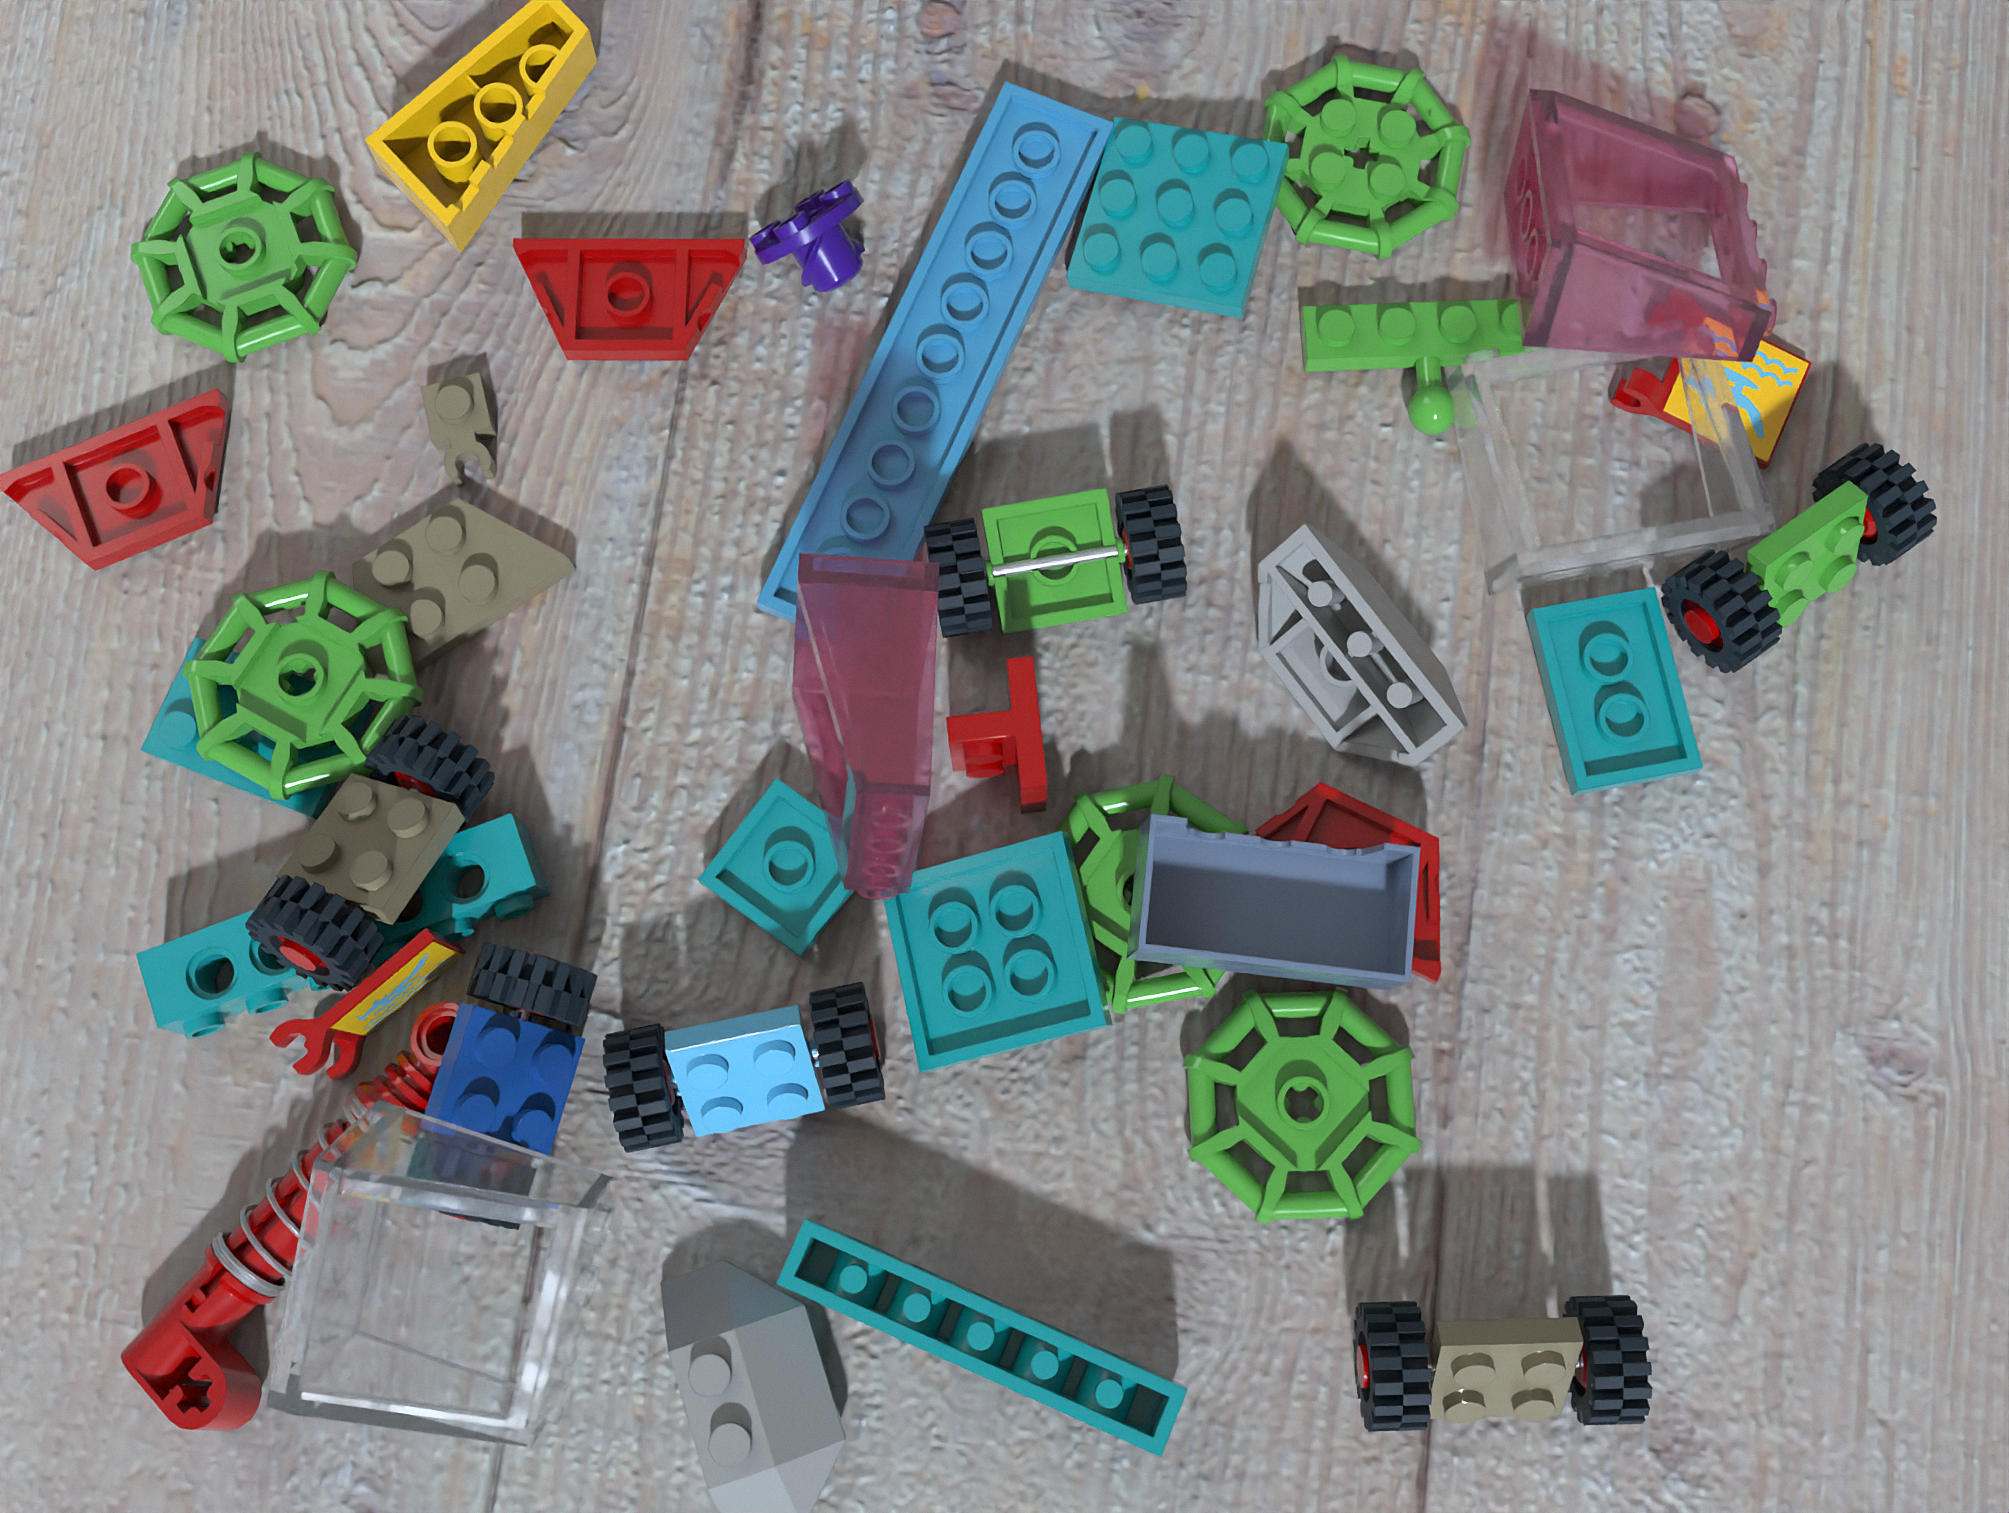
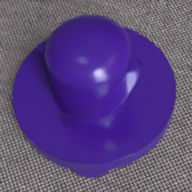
(816, 238)

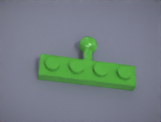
(1410, 337)

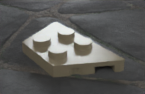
(454, 578)

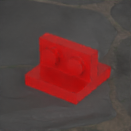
(1005, 738)

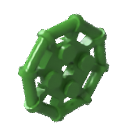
(1385, 134)
(261, 282)
(314, 717)
(1112, 868)
(1301, 1143)

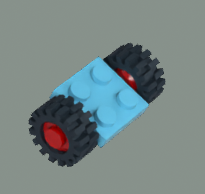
(742, 1069)

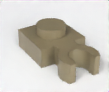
(459, 419)

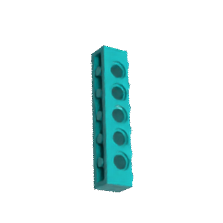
(184, 970)
(983, 1336)

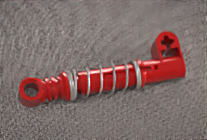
(251, 1262)

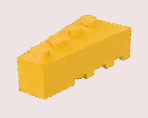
(485, 117)

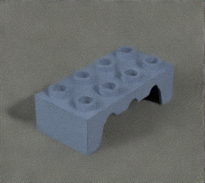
(1273, 906)

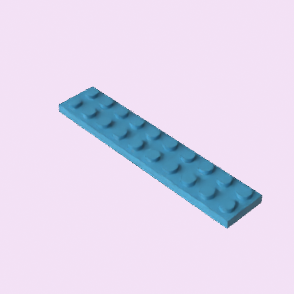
(947, 339)

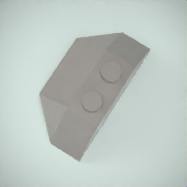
(1351, 654)
(751, 1390)

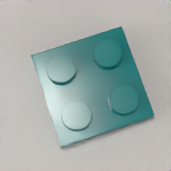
(781, 869)

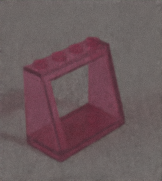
(1604, 294)
(868, 708)

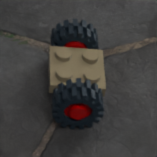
(370, 852)
(1502, 1365)

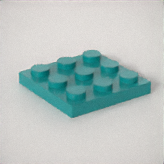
(1178, 216)
(996, 953)

